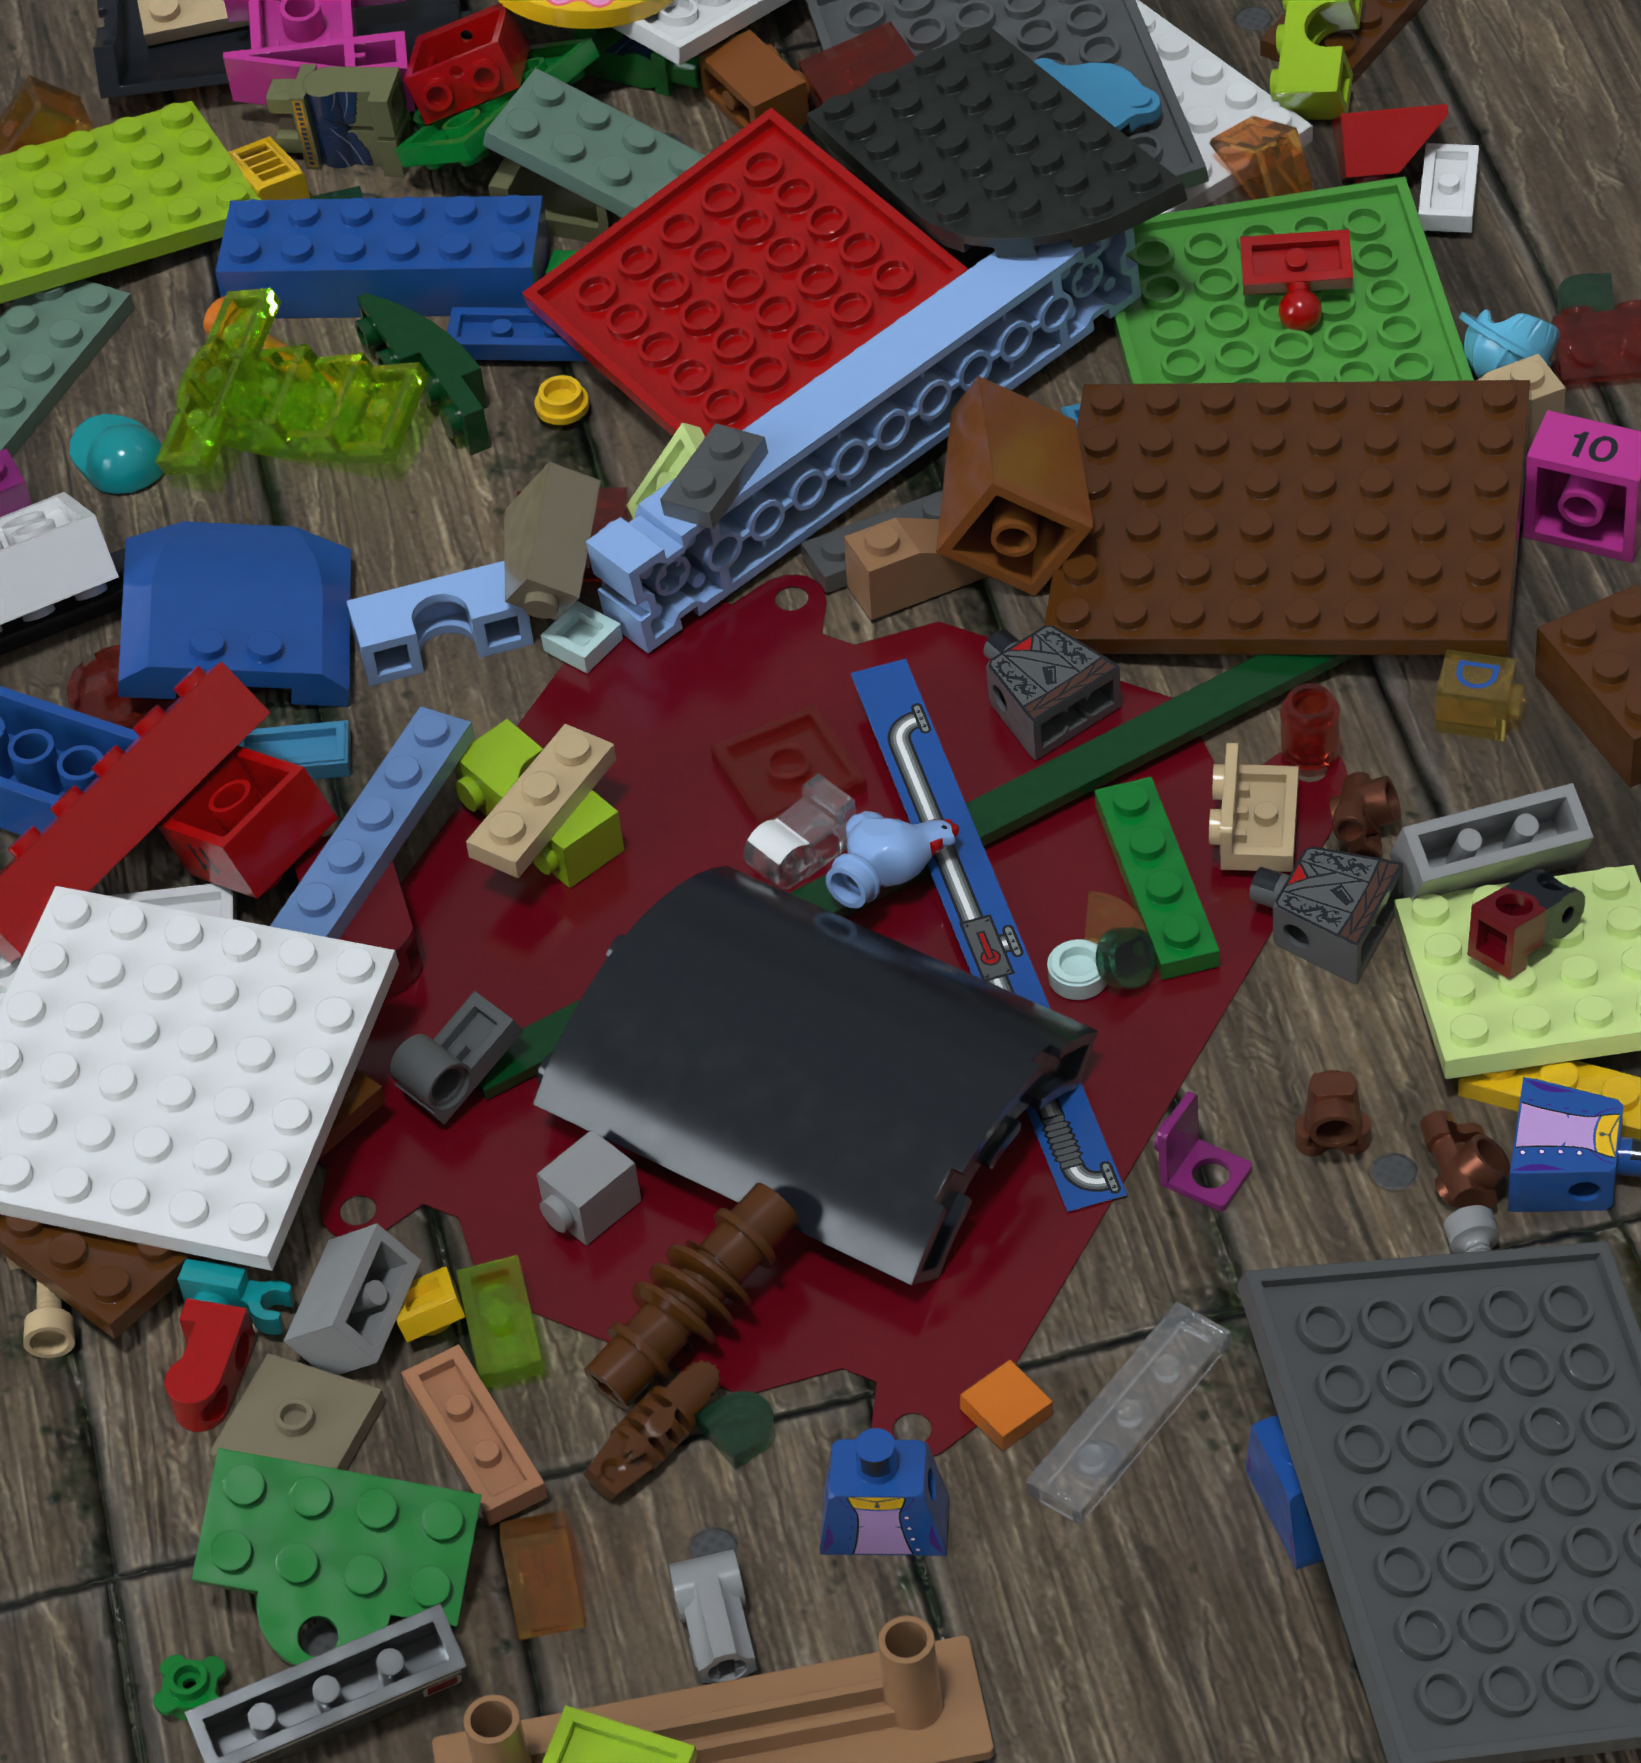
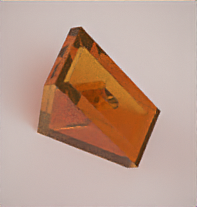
(1264, 157)
(541, 1574)

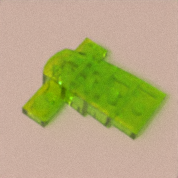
(284, 397)

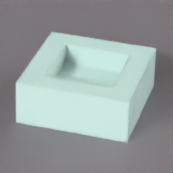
(582, 637)

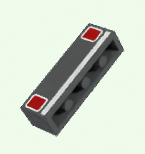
(331, 1692)

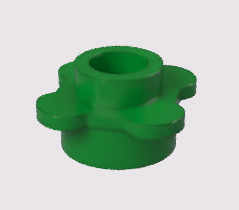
(177, 1671)

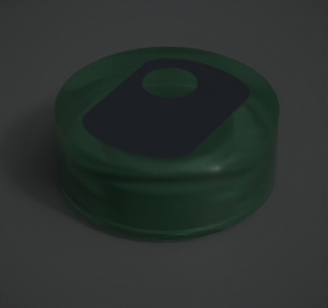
(1125, 957)

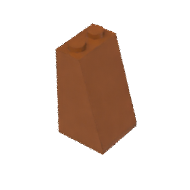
(1012, 487)

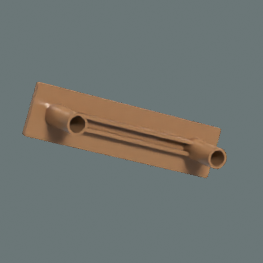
(887, 1706)

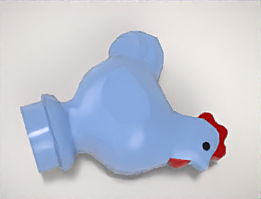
(884, 855)

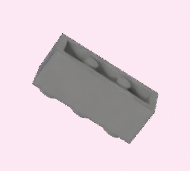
(1493, 843)

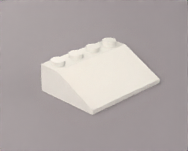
(49, 556)

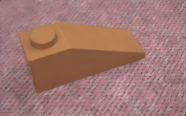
(899, 566)

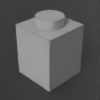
(588, 1188)

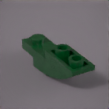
(454, 376)

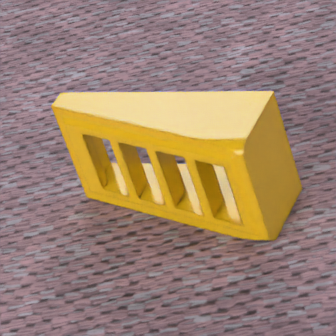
(271, 171)

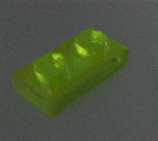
(500, 1321)

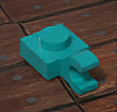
(232, 1287)

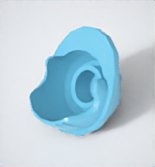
(1502, 343)

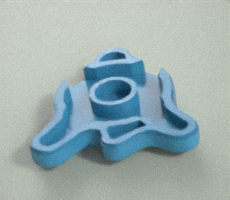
(1108, 91)

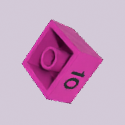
(1584, 486)

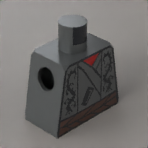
(1049, 686)
(1331, 907)

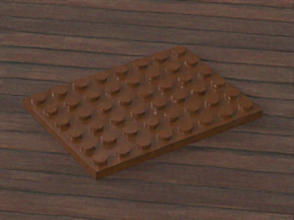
(1298, 518)

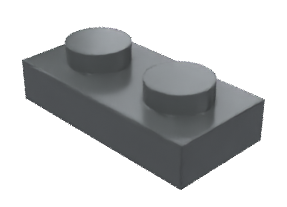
(714, 476)

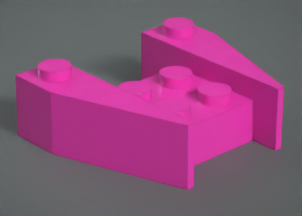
(305, 33)

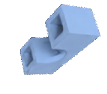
(399, 621)

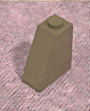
(547, 541)

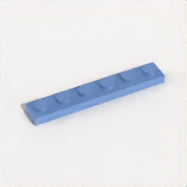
(377, 825)

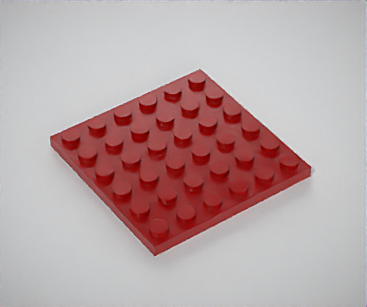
(740, 280)

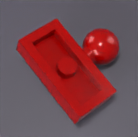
(1297, 266)

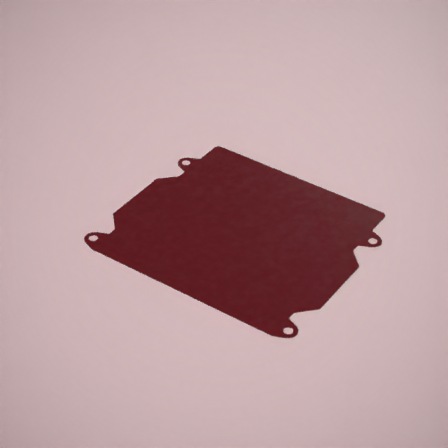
(540, 944)

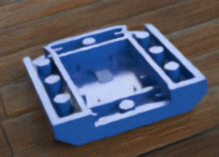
(241, 596)

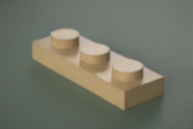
(541, 800)

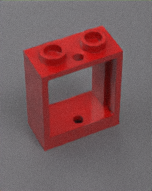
(458, 73)

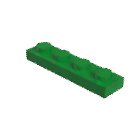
(1157, 877)

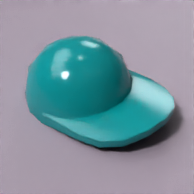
(115, 453)

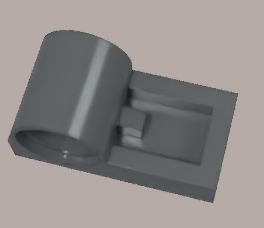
(449, 1067)

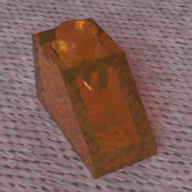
(40, 115)

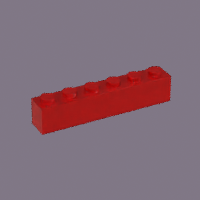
(126, 798)

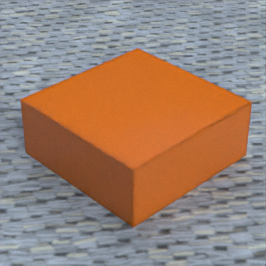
(1006, 1405)

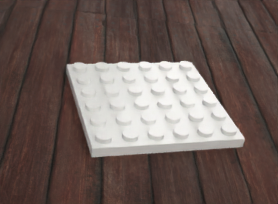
(176, 1072)

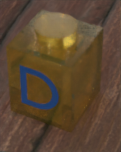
(1477, 695)

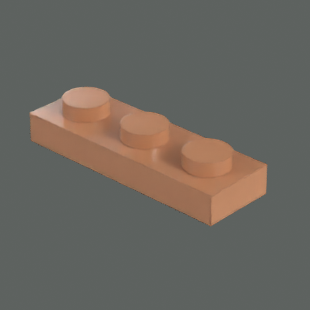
(474, 1434)

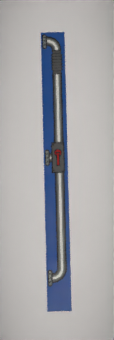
(981, 915)

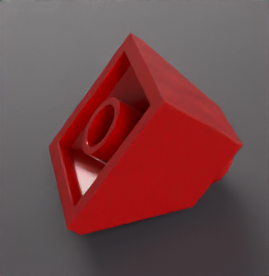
(1382, 141)

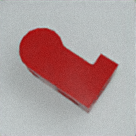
(212, 1365)

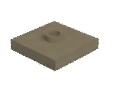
(301, 1415)

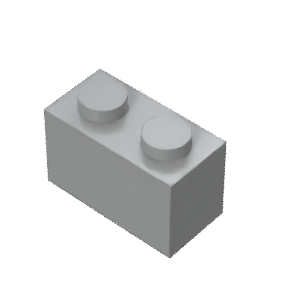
(352, 1300)

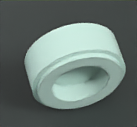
(1074, 970)

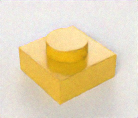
(430, 1305)

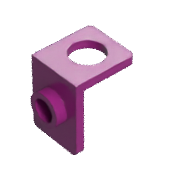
(1184, 1152)

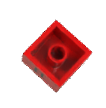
(247, 821)

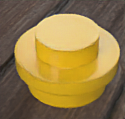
(561, 400)

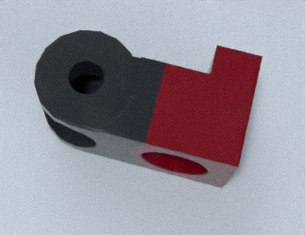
(1521, 920)

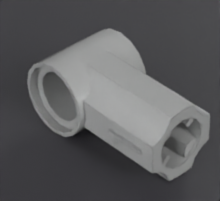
(712, 1605)

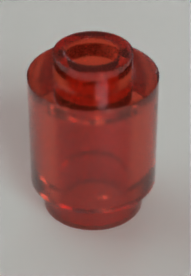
(1310, 727)

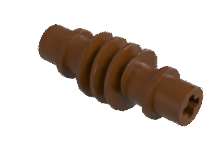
(689, 1293)

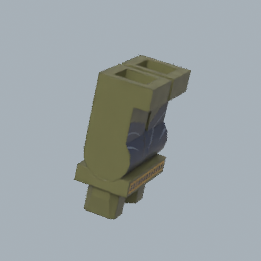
(343, 116)

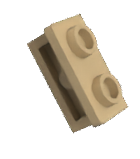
(1256, 814)

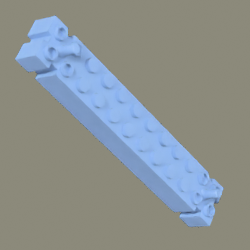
(861, 427)

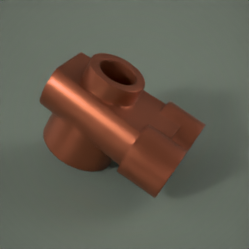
(1363, 810)
(1332, 1116)
(1466, 1159)

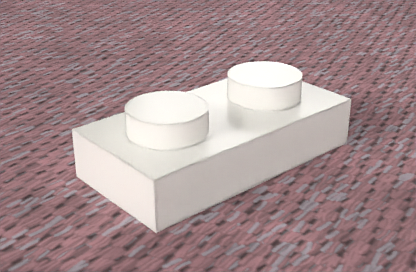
(1448, 187)

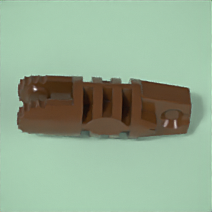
(652, 1430)

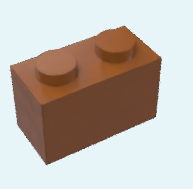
(749, 78)

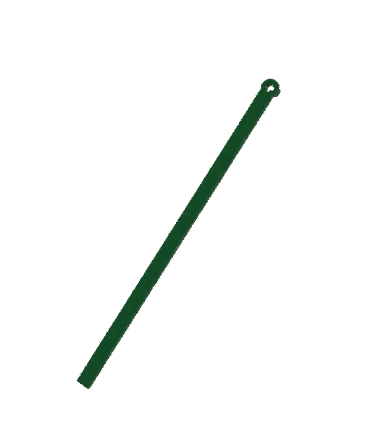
(1026, 799)

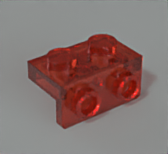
(1599, 343)

